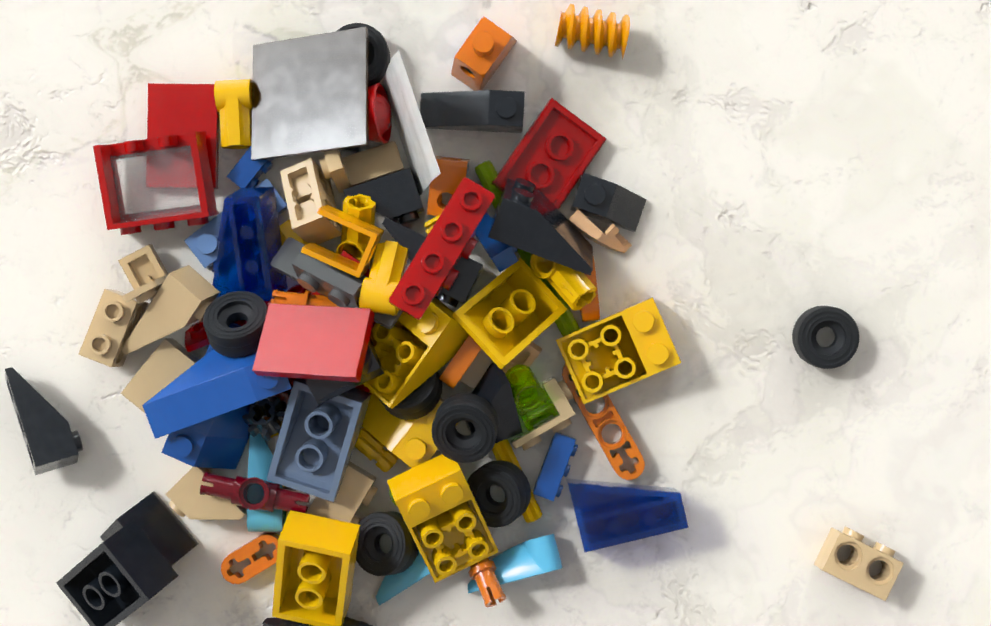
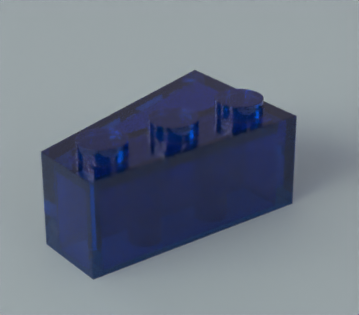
(248, 244)
(623, 512)

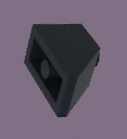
(394, 196)
(608, 202)
(497, 391)

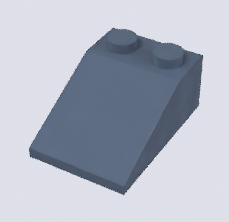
(317, 440)

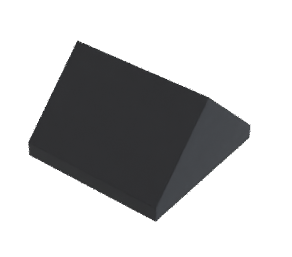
(161, 526)

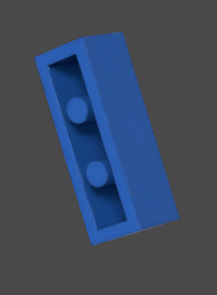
(246, 172)
(500, 253)
(555, 466)

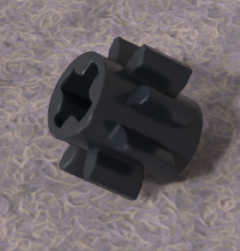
(260, 425)

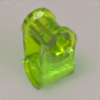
(530, 398)

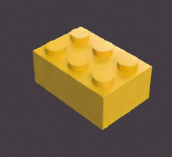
(315, 569)

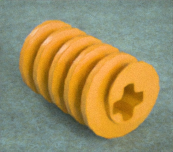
(593, 30)

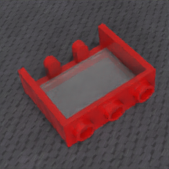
(156, 182)

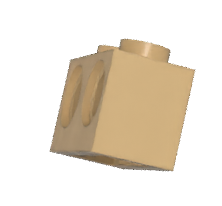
(305, 193)
(111, 328)
(856, 567)

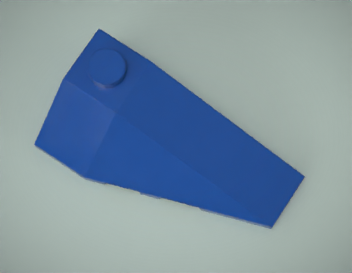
(209, 390)
(213, 442)

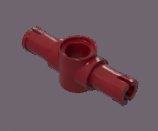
(237, 490)

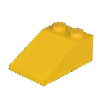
(509, 313)
(404, 438)

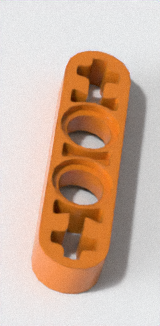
(598, 421)

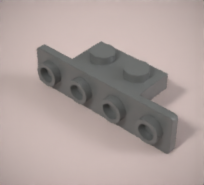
(325, 279)

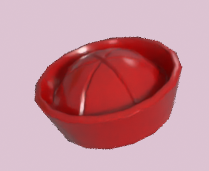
(379, 114)

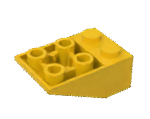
(618, 350)
(414, 351)
(442, 516)

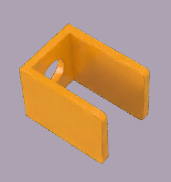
(341, 262)

